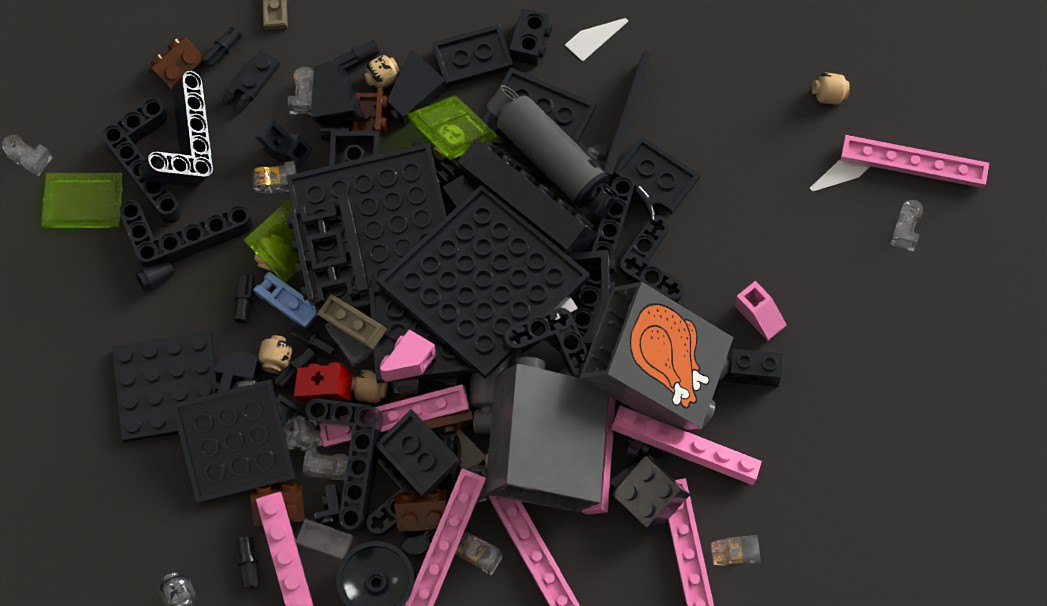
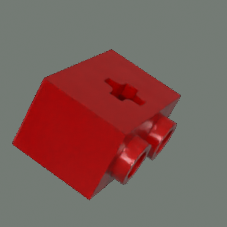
(323, 382)

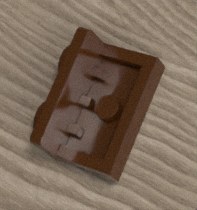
(176, 61)
(372, 107)
(292, 498)
(417, 512)

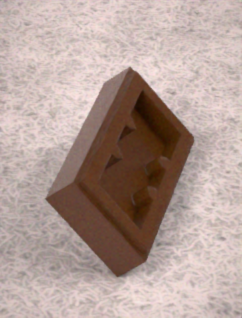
(450, 423)

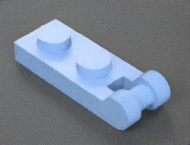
(286, 300)

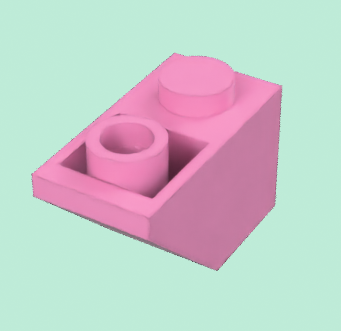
(760, 310)
(409, 357)

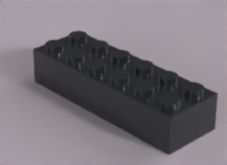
(531, 200)

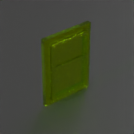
(451, 126)
(82, 200)
(274, 244)

